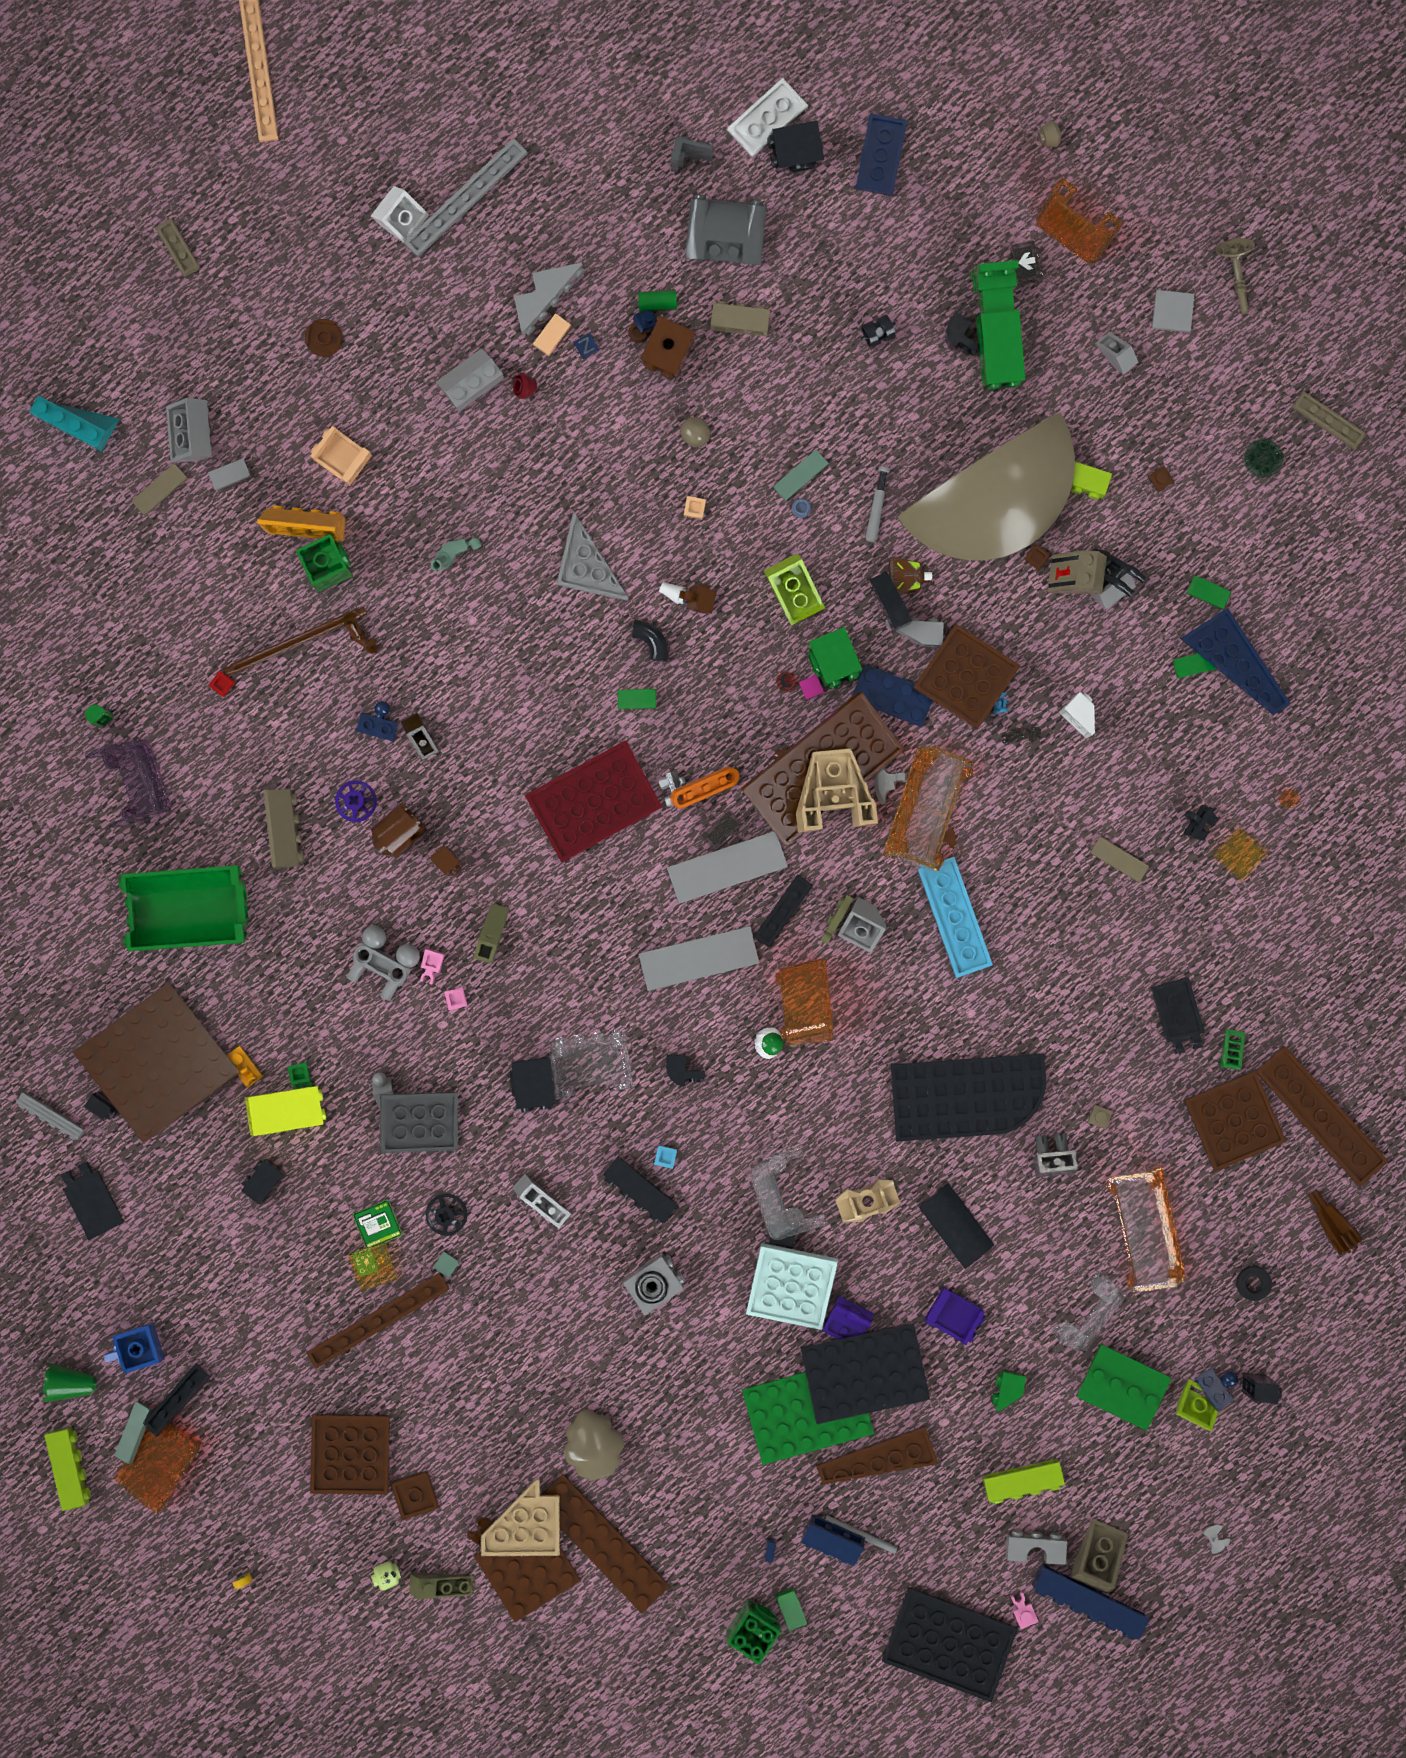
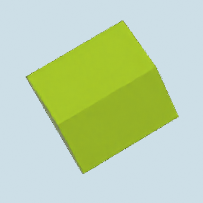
(1196, 1407)

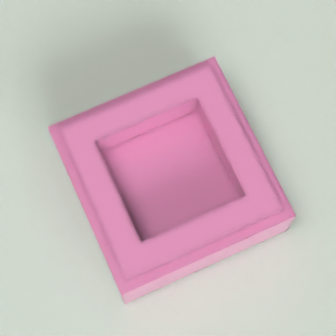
(456, 998)

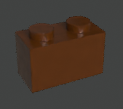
(446, 861)

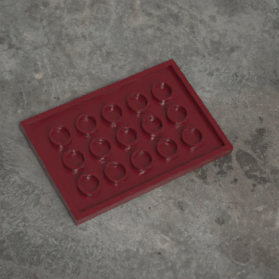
(593, 801)

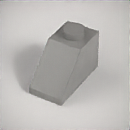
(1117, 352)

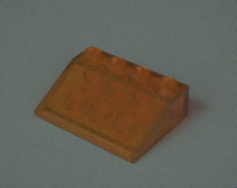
(159, 1466)

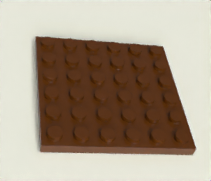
(156, 1063)

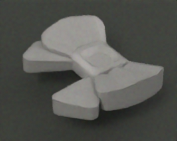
(1212, 1534)

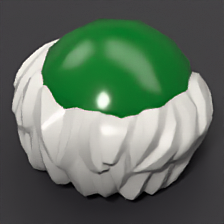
(768, 1043)

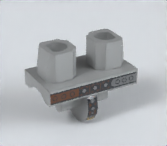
(673, 782)

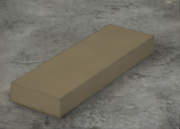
(177, 247)
(159, 489)
(1119, 859)

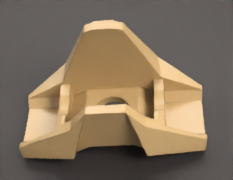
(851, 1204)

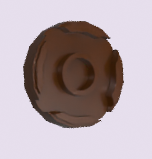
(329, 339)

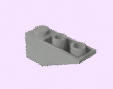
(922, 632)

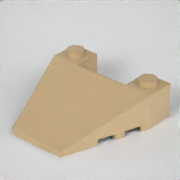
(834, 784)

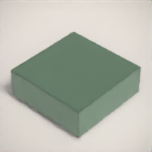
(446, 1264)

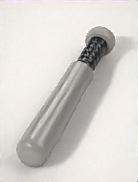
(875, 515)

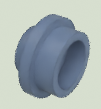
(801, 508)

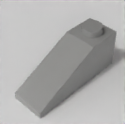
(541, 1200)

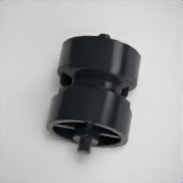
(876, 332)

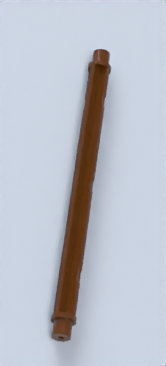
(293, 642)

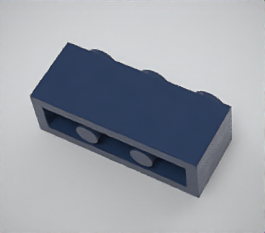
(833, 1540)

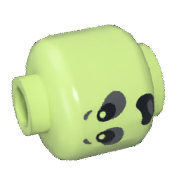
(386, 1575)

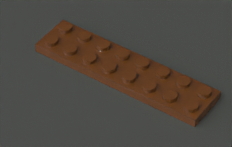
(1321, 1116)
(606, 1546)

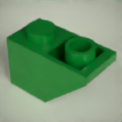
(1011, 1388)

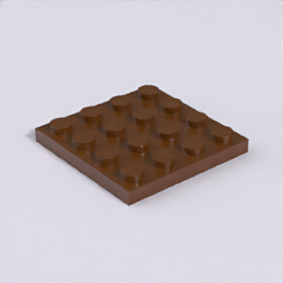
(966, 676)
(1234, 1120)
(350, 1454)
(528, 1580)

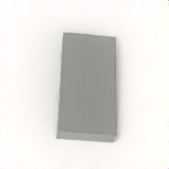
(229, 474)

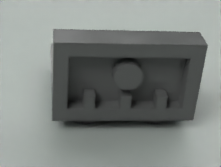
(686, 147)

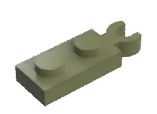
(834, 920)

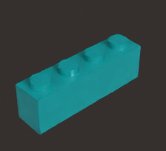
(83, 425)

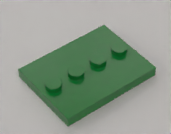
(1123, 1387)

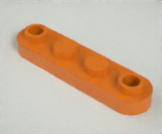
(704, 787)

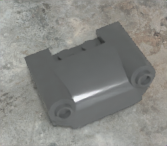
(726, 230)

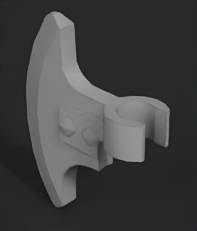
(886, 782)

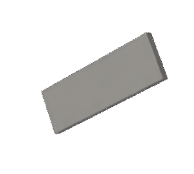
(727, 867)
(699, 958)

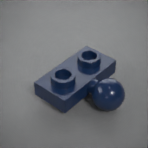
(377, 725)
(1215, 1388)

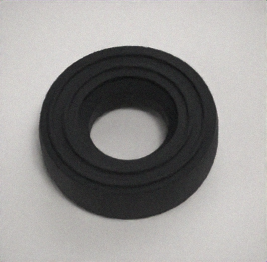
(1266, 1283)

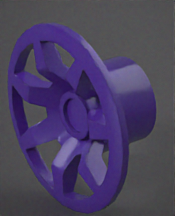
(355, 801)

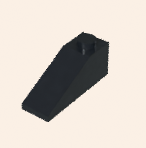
(890, 601)

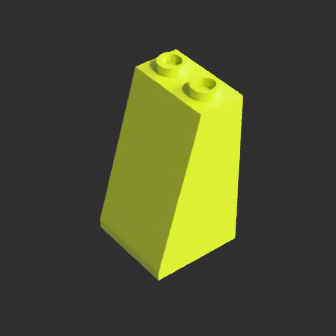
(284, 1110)

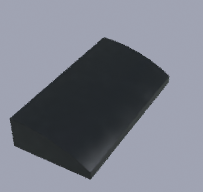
(956, 1225)

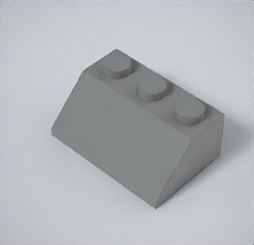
(470, 380)
(188, 430)

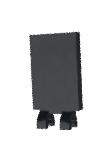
(1178, 1013)
(91, 1201)

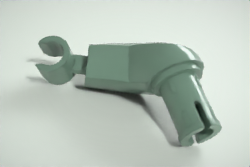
(448, 552)

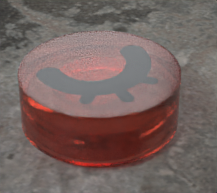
(786, 681)

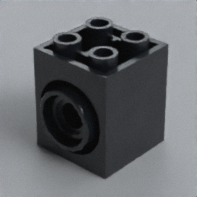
(796, 147)
(533, 1084)

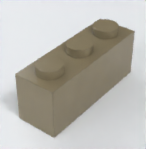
(740, 318)

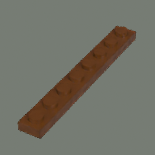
(377, 1320)

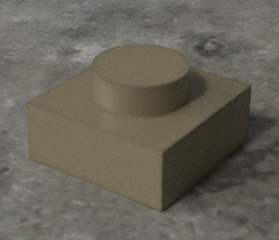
(1100, 1116)

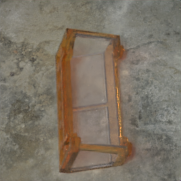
(926, 807)
(1148, 1229)

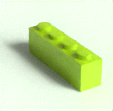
(1090, 481)
(67, 1468)
(1023, 1480)

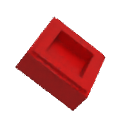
(221, 683)

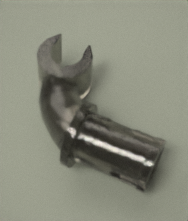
(1017, 734)

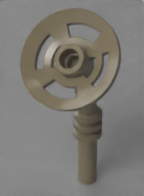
(1234, 248)

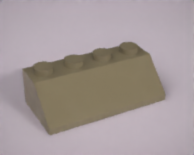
(282, 828)

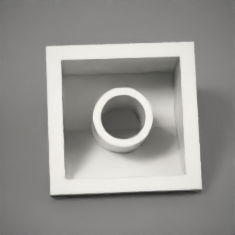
(399, 214)
(1080, 714)

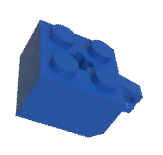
(126, 1353)

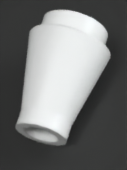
(672, 592)

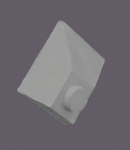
(863, 925)

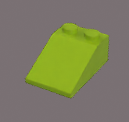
(794, 589)

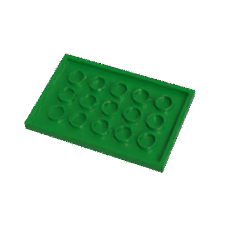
(786, 1421)

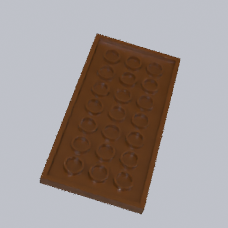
(852, 726)

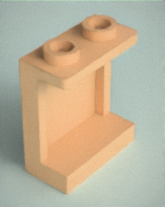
(340, 455)

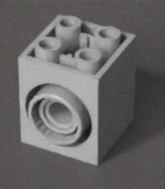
(662, 1273)

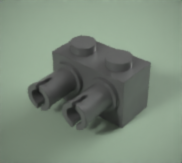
(1057, 1162)

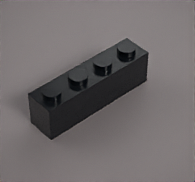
(640, 1189)

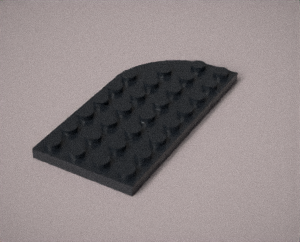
(966, 1096)

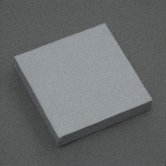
(1173, 311)

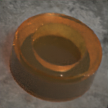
(1288, 798)

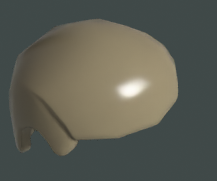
(695, 432)

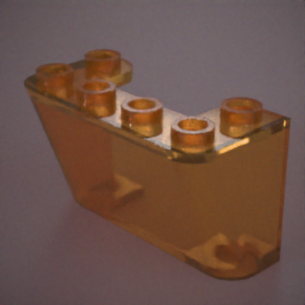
(1073, 229)

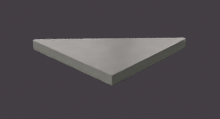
(585, 567)

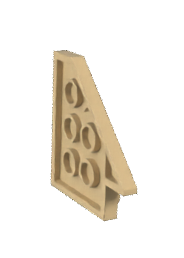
(526, 1527)

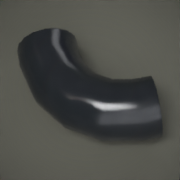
(654, 638)

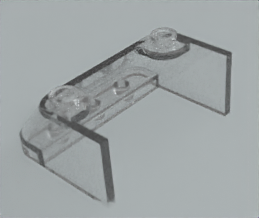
(778, 1221)

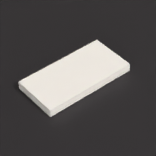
(773, 110)

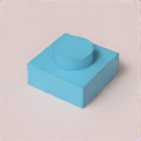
(665, 1156)

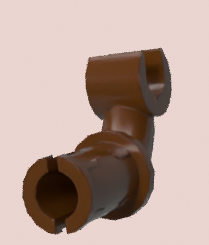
(358, 635)

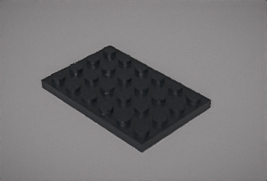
(865, 1373)
(949, 1644)

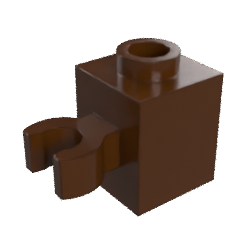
(699, 598)

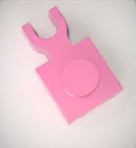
(432, 962)
(1024, 1613)

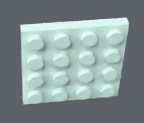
(791, 1286)

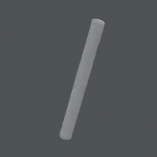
(868, 1537)

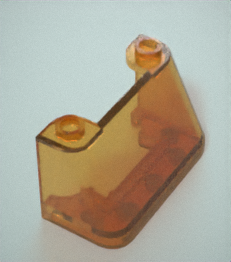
(806, 1002)

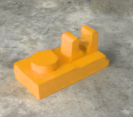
(247, 1070)

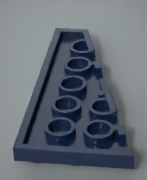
(1231, 652)

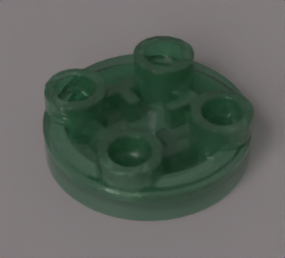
(1263, 458)

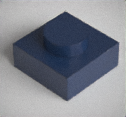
(645, 321)

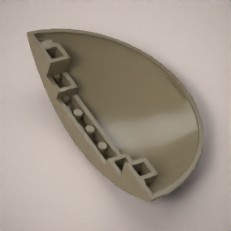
(1001, 498)

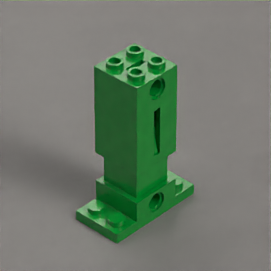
(998, 325)

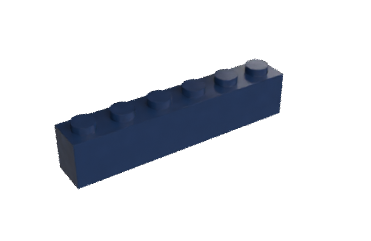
(1090, 1601)

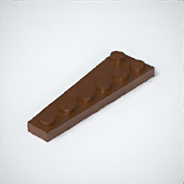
(893, 1454)

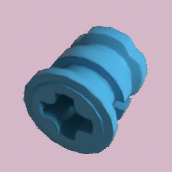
(1000, 705)

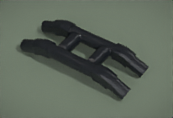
(1123, 568)

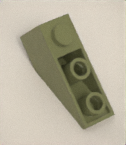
(491, 933)
(439, 1585)

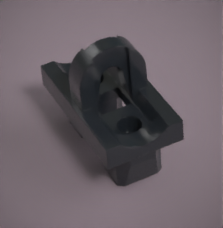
(1198, 821)

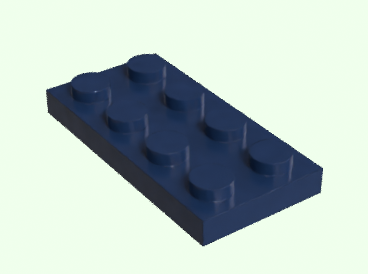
(881, 154)
(893, 695)

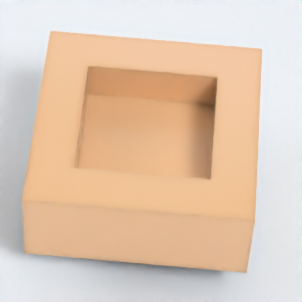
(694, 507)

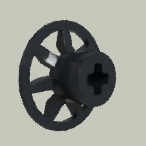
(446, 1215)

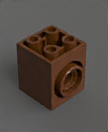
(669, 361)

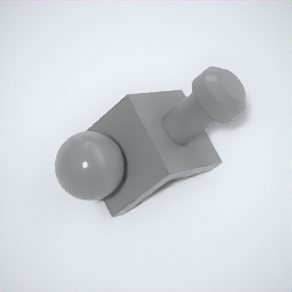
(381, 1085)

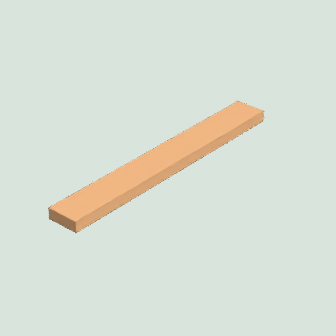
(258, 70)

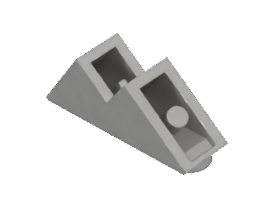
(549, 287)

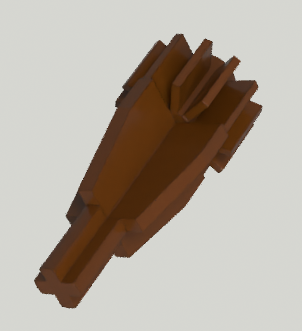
(1335, 1225)

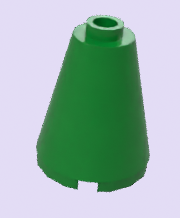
(66, 1383)

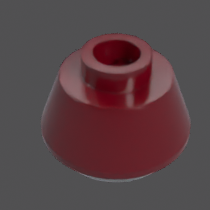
(524, 386)

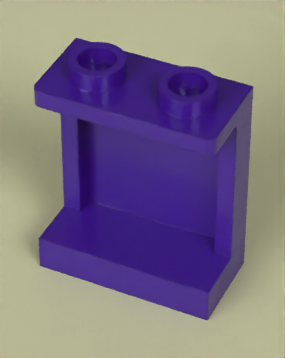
(955, 1316)

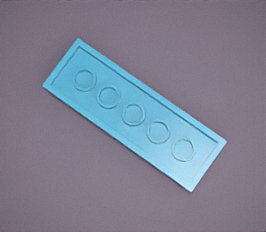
(955, 918)

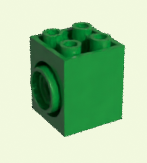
(325, 562)
(834, 658)
(753, 1631)

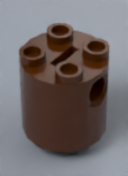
(397, 831)

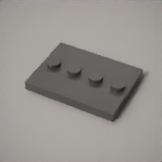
(418, 1122)

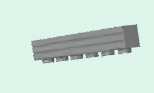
(50, 1115)

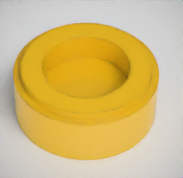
(242, 1581)

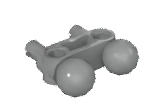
(382, 963)

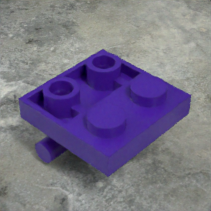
(847, 1319)

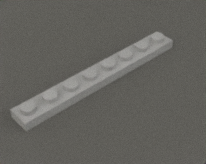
(465, 198)

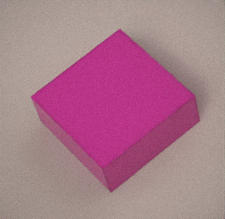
(811, 687)

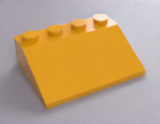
(301, 523)

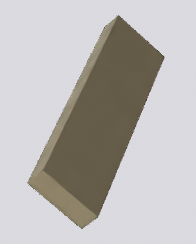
(1329, 420)

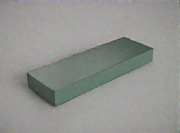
(800, 475)
(133, 1433)

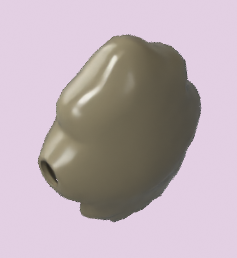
(593, 1445)

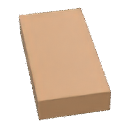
(551, 334)

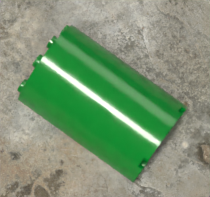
(185, 908)

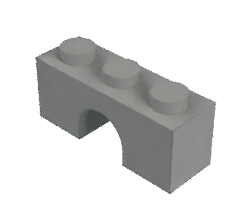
(1020, 1544)

